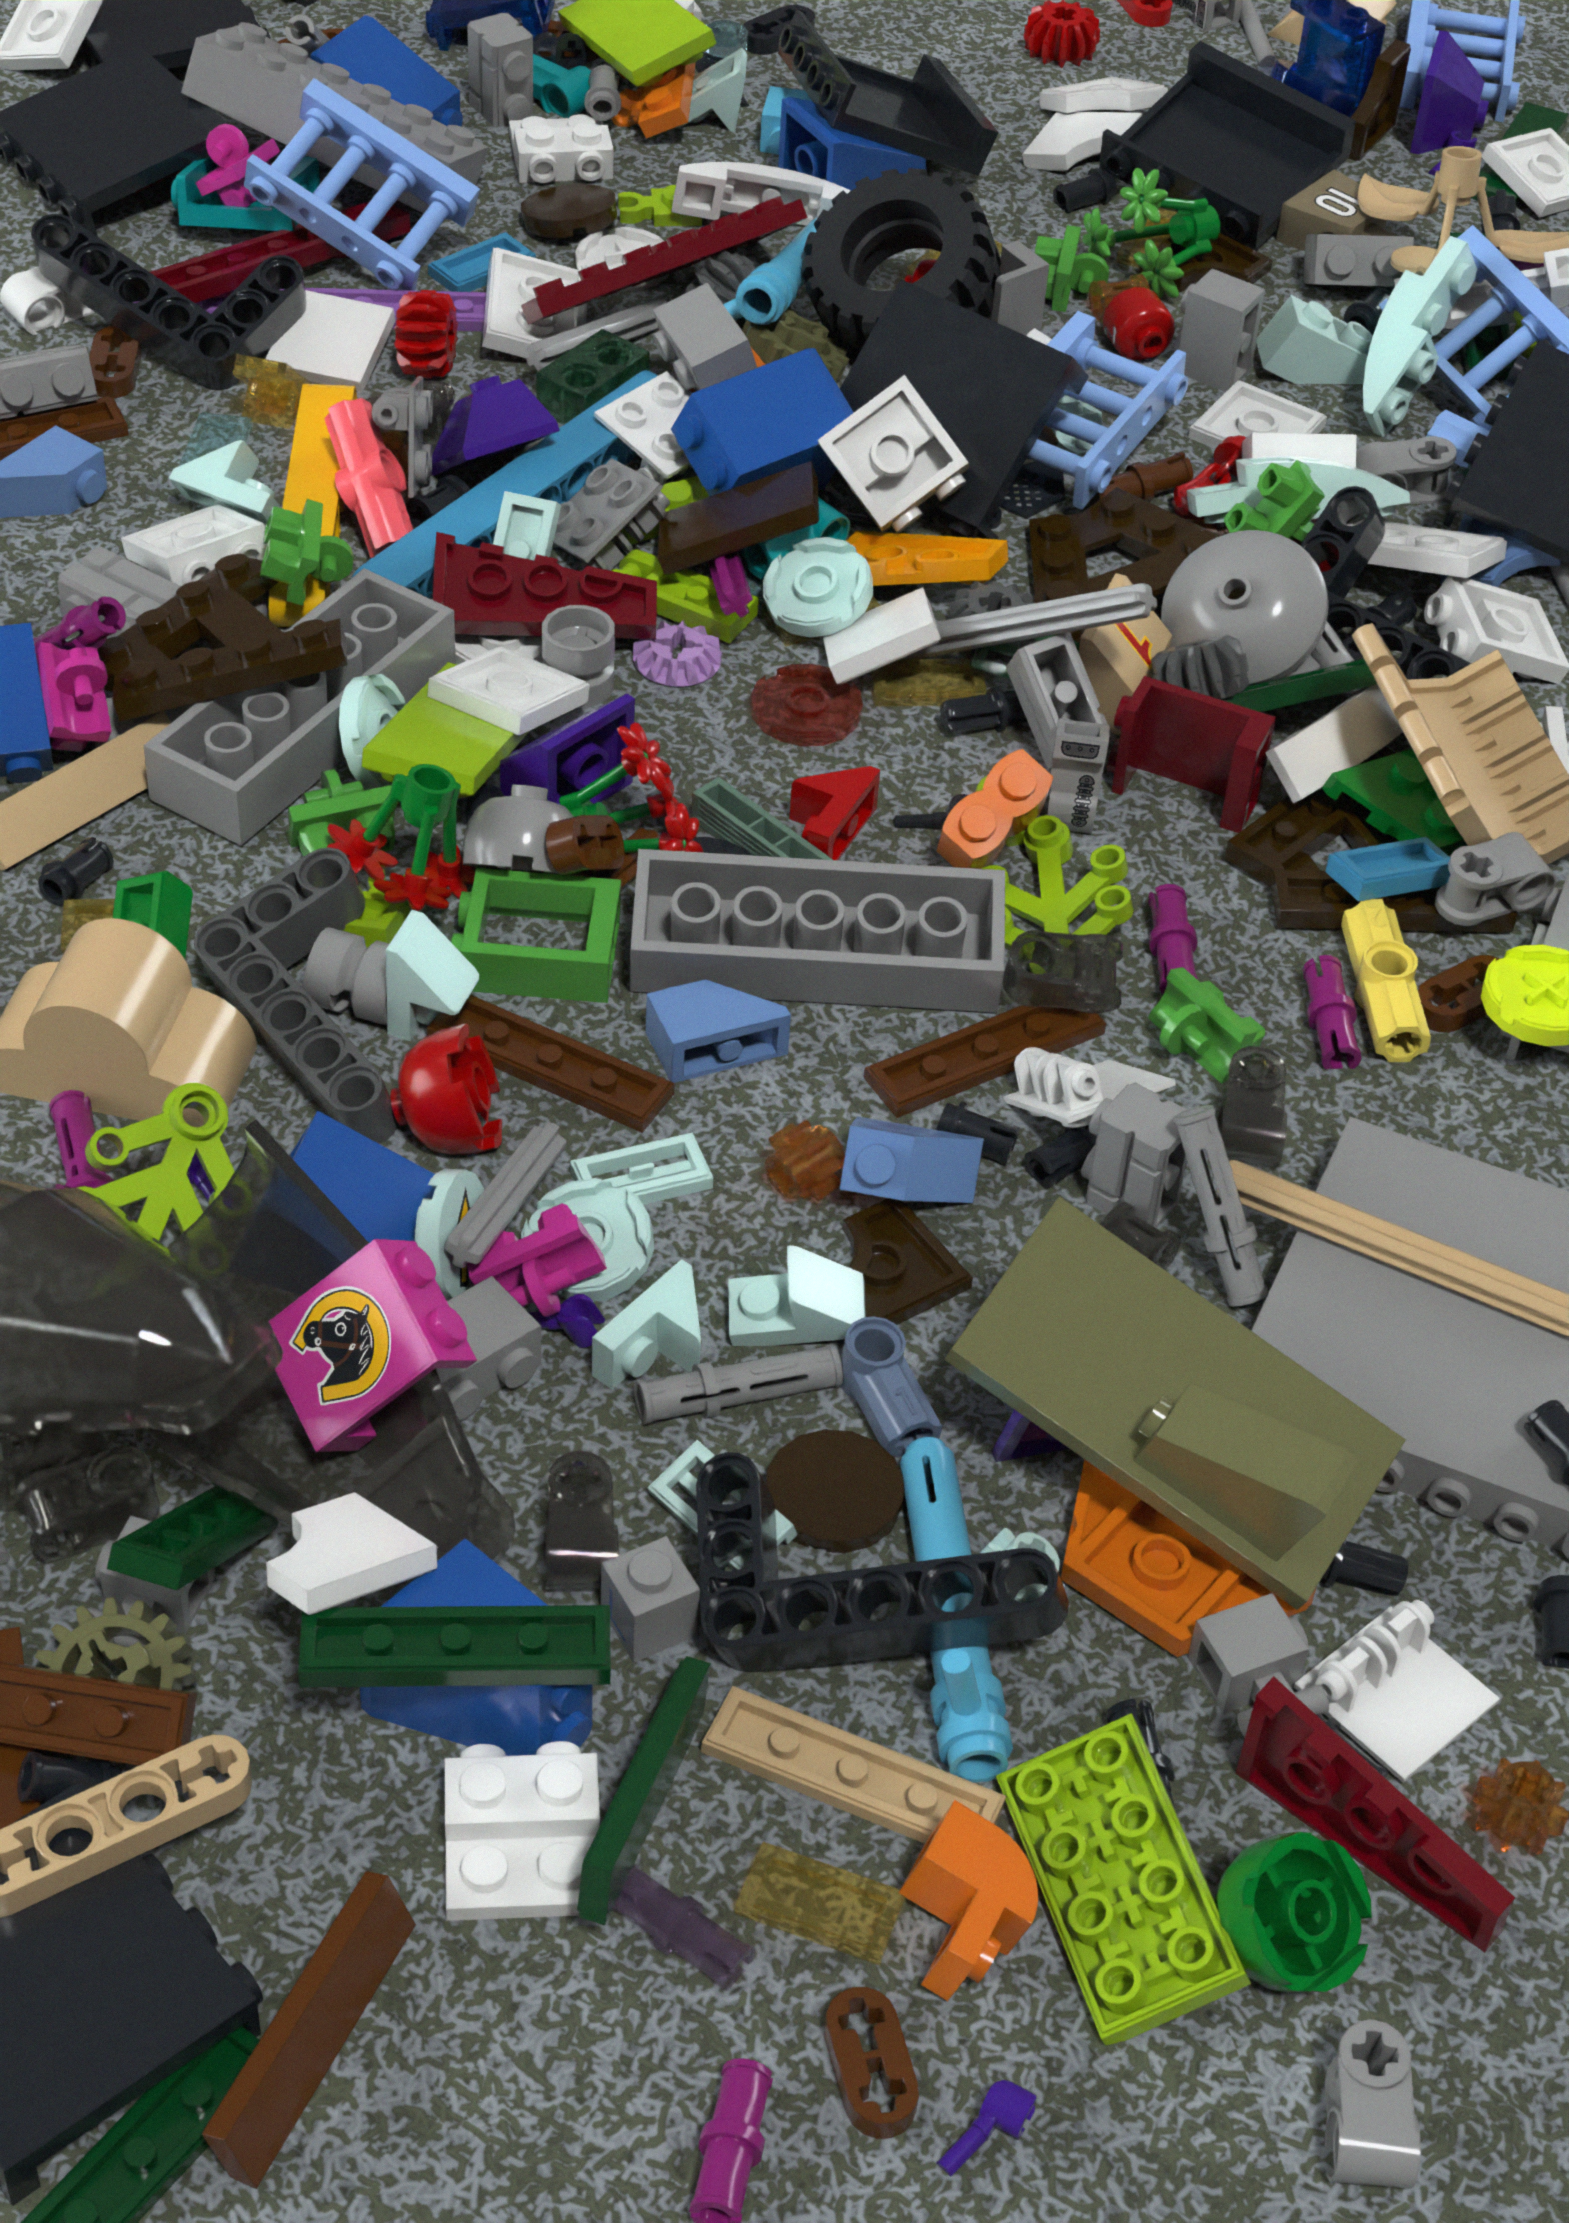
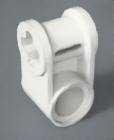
(38, 302)

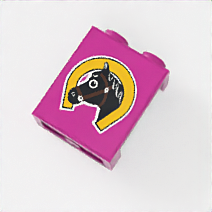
(365, 1341)

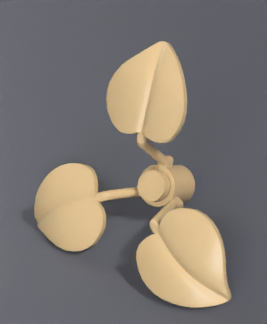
(1457, 183)

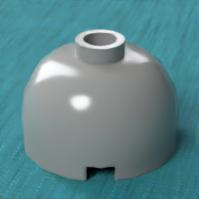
(512, 831)

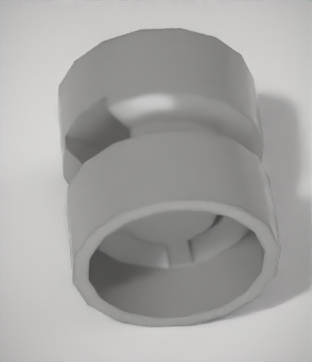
(582, 645)
(348, 974)

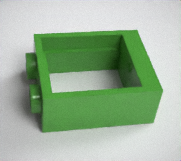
(538, 969)

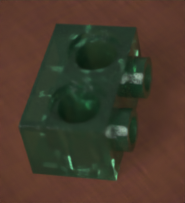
(588, 374)

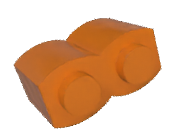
(1003, 808)

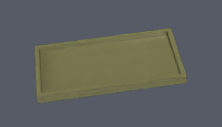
(1093, 1337)

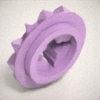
(695, 663)

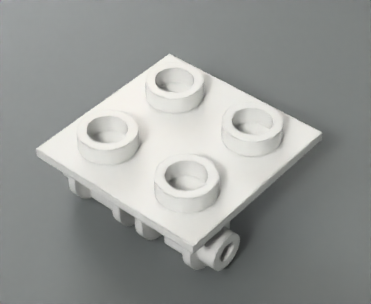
(645, 422)
(1073, 1089)
(1399, 1690)

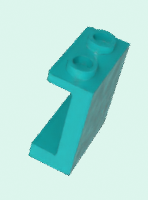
(210, 212)

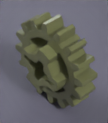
(793, 334)
(94, 1644)

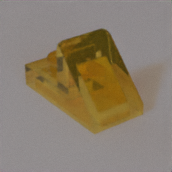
(271, 390)

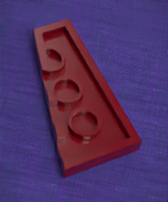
(515, 594)
(1346, 1800)

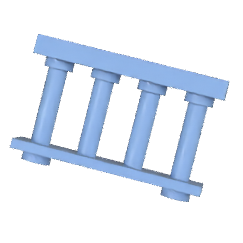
(1422, 38)
(387, 152)
(1510, 292)
(1135, 418)

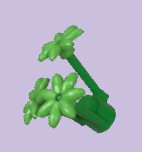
(1193, 227)

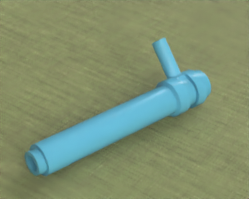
(772, 285)
(966, 1694)

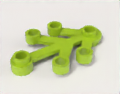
(1050, 846)
(167, 1184)

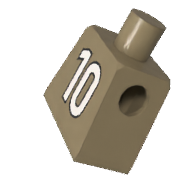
(1327, 208)

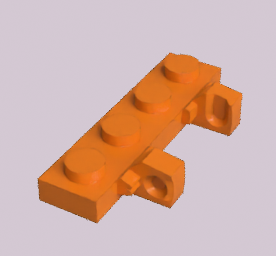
(658, 105)

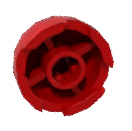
(442, 1091)

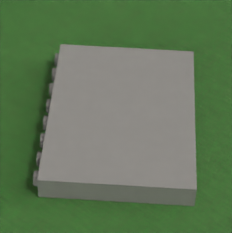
(1426, 1357)

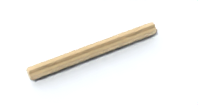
(1402, 1248)

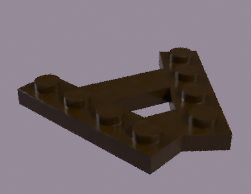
(1119, 520)
(245, 643)
(1279, 854)

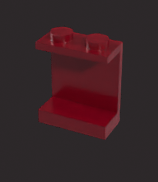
(1194, 743)

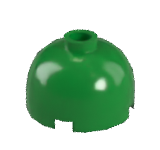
(1295, 1912)

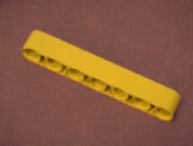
(313, 478)

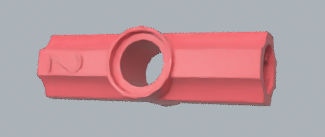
(368, 475)

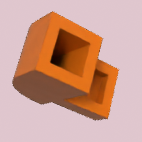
(979, 1886)

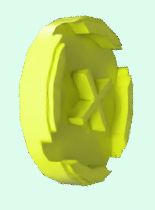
(1530, 994)

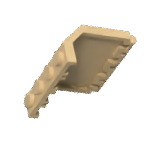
(1479, 748)

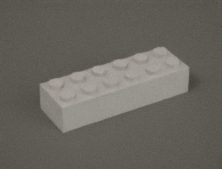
(264, 85)
(257, 750)
(820, 929)

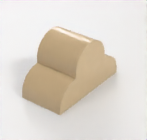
(120, 1026)

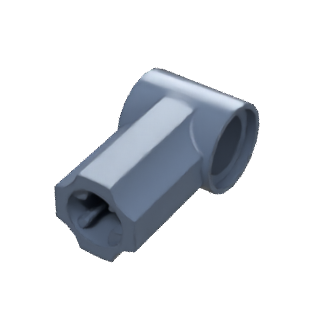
(885, 1385)

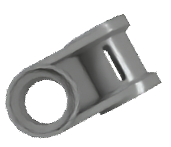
(1410, 467)
(1494, 880)
(1372, 2109)

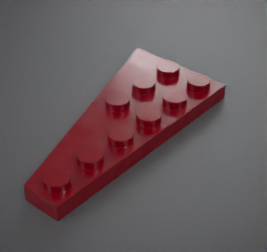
(665, 258)

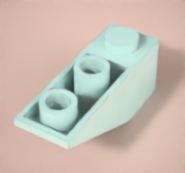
(1313, 346)

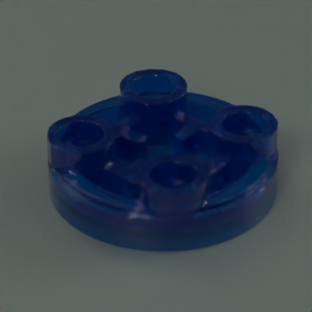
(1315, 85)

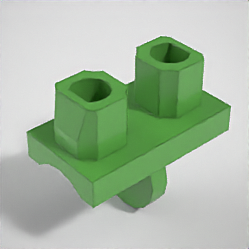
(1067, 269)
(1287, 504)
(299, 550)
(335, 805)
(1201, 1024)

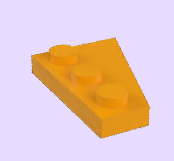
(929, 558)

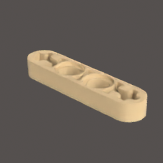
(114, 1835)

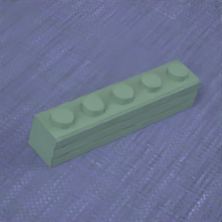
(739, 820)

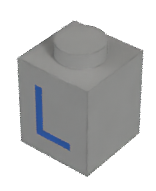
(650, 1599)

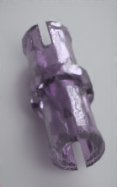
(683, 1928)

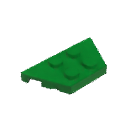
(1399, 799)

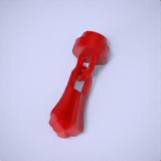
(1225, 464)

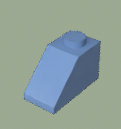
(51, 476)
(713, 1029)
(910, 1162)

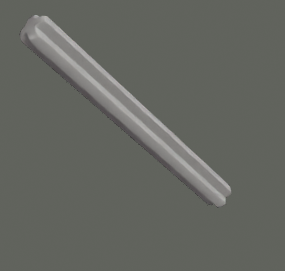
(1041, 619)

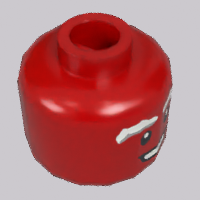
(1138, 324)

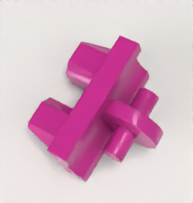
(230, 151)
(73, 696)
(543, 1261)

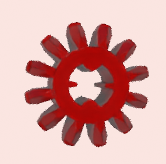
(1062, 33)
(426, 334)

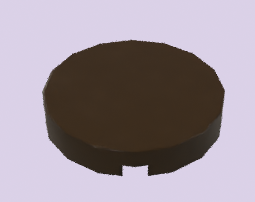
(567, 207)
(836, 1489)

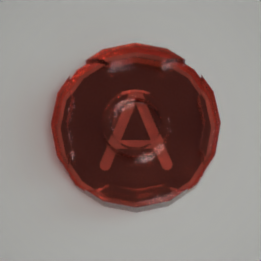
(804, 719)

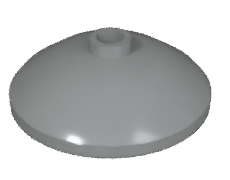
(1276, 616)

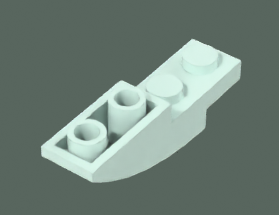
(1402, 345)
(1217, 500)

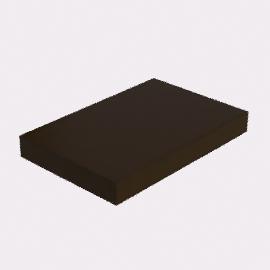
(738, 518)

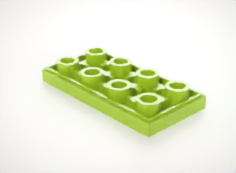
(639, 35)
(439, 736)
(1121, 1881)

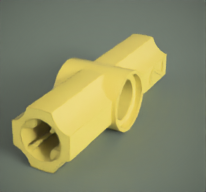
(1385, 981)

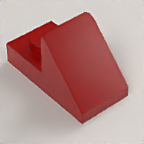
(834, 806)

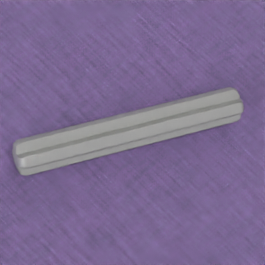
(626, 324)
(505, 1195)

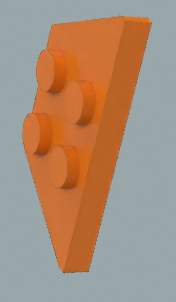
(1148, 1566)

